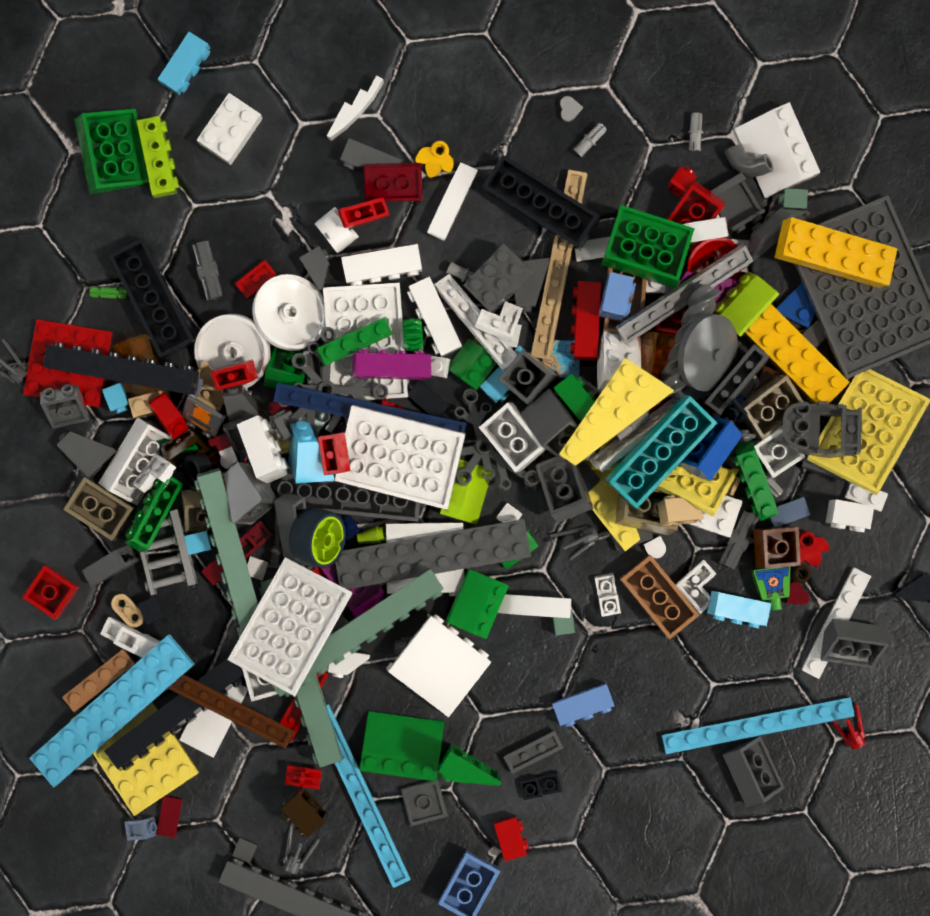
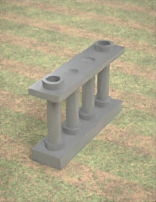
(188, 574)

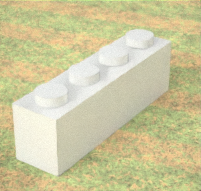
(435, 317)

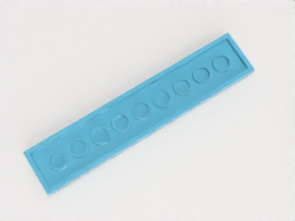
(112, 710)

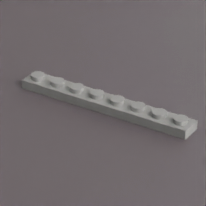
(679, 296)

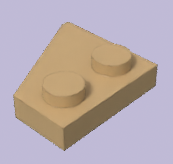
(208, 393)

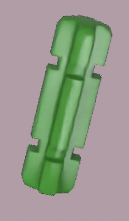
(108, 292)

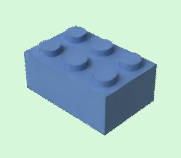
(615, 297)
(469, 885)

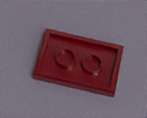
(393, 181)

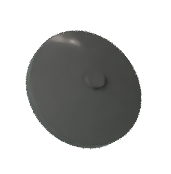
(707, 352)

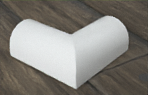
(692, 586)

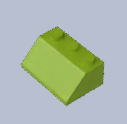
(746, 302)
(468, 500)

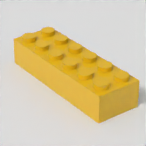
(835, 252)
(795, 357)

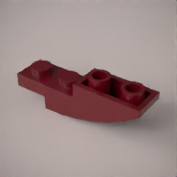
(250, 543)

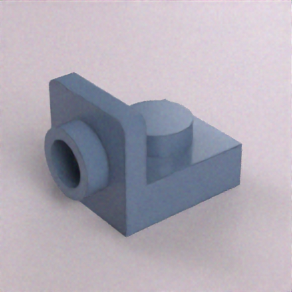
(140, 828)

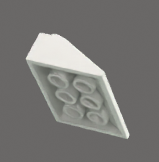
(782, 139)

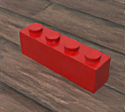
(586, 321)

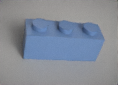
(583, 705)

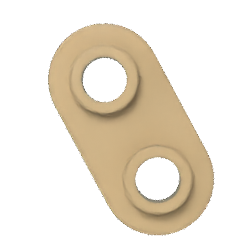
(128, 610)

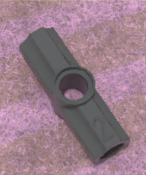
(207, 270)
(739, 540)

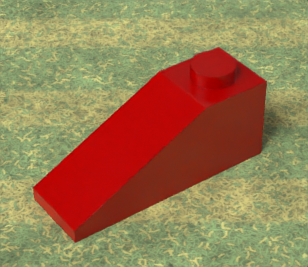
(363, 213)

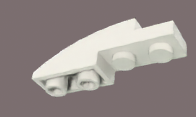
(128, 637)

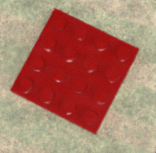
(42, 378)

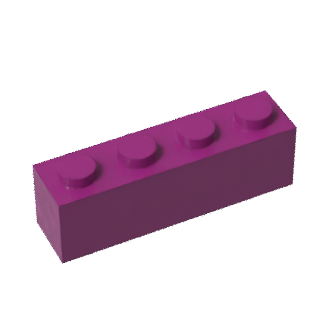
(391, 366)

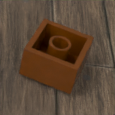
(777, 547)

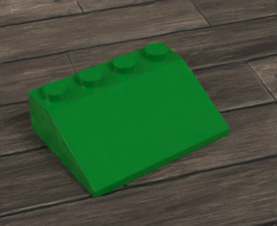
(111, 150)
(648, 246)
(402, 746)
(464, 768)

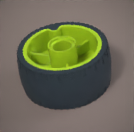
(317, 538)

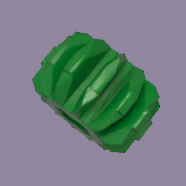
(412, 334)

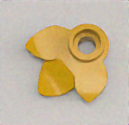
(434, 161)

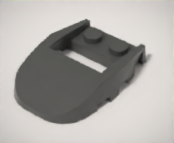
(802, 428)

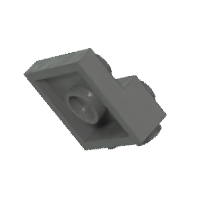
(64, 406)

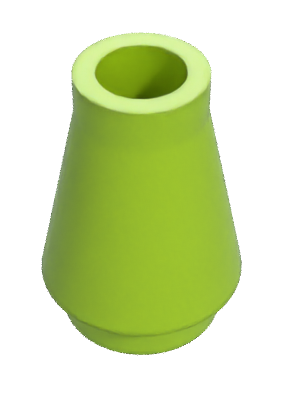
(372, 536)

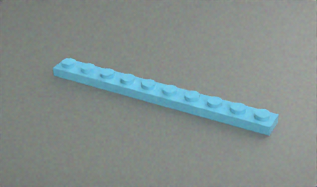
(758, 725)
(369, 811)

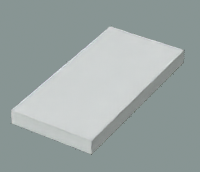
(209, 727)

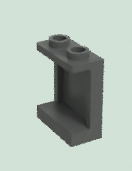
(740, 204)

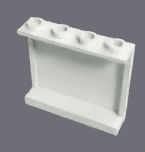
(396, 532)
(439, 665)

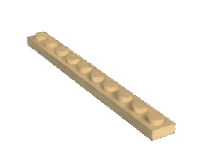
(556, 278)

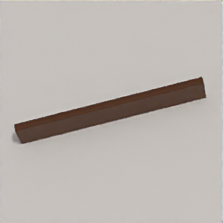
(233, 710)

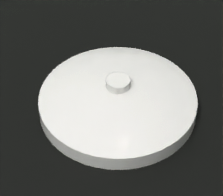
(289, 312)
(230, 341)

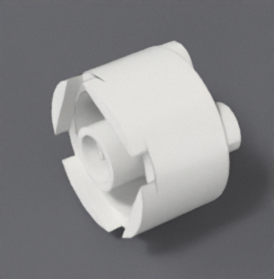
(333, 230)

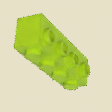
(157, 157)

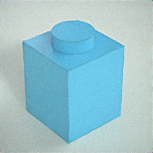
(116, 398)
(198, 542)

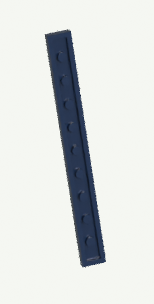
(342, 405)

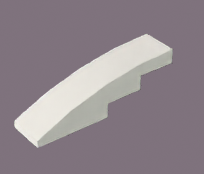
(349, 114)
(452, 201)
(536, 606)

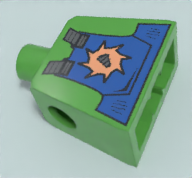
(772, 585)

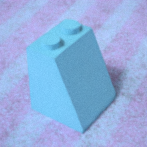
(305, 455)

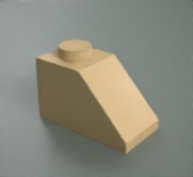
(140, 406)
(677, 511)

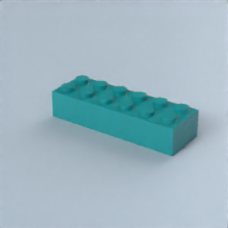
(660, 451)

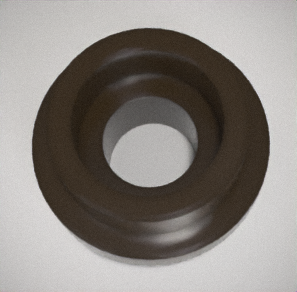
(807, 575)

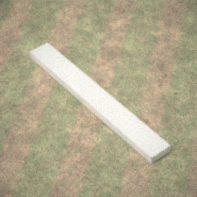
(703, 230)

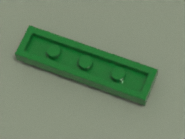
(354, 341)

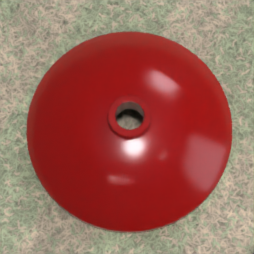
(709, 248)

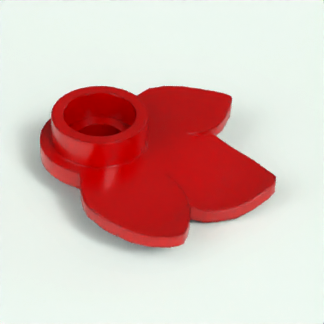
(812, 551)

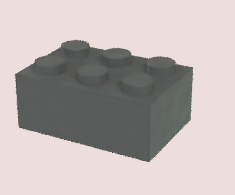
(498, 278)

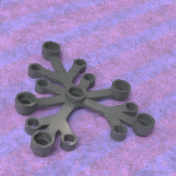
(356, 390)
(475, 419)

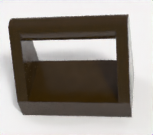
(180, 443)

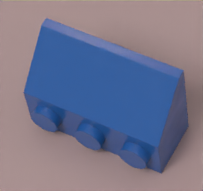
(712, 450)

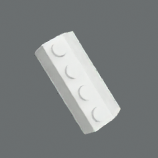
(382, 264)
(131, 459)

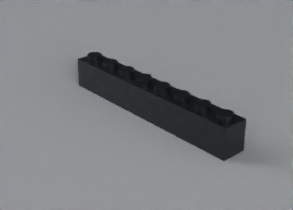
(121, 369)
(170, 718)

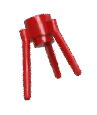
(854, 738)

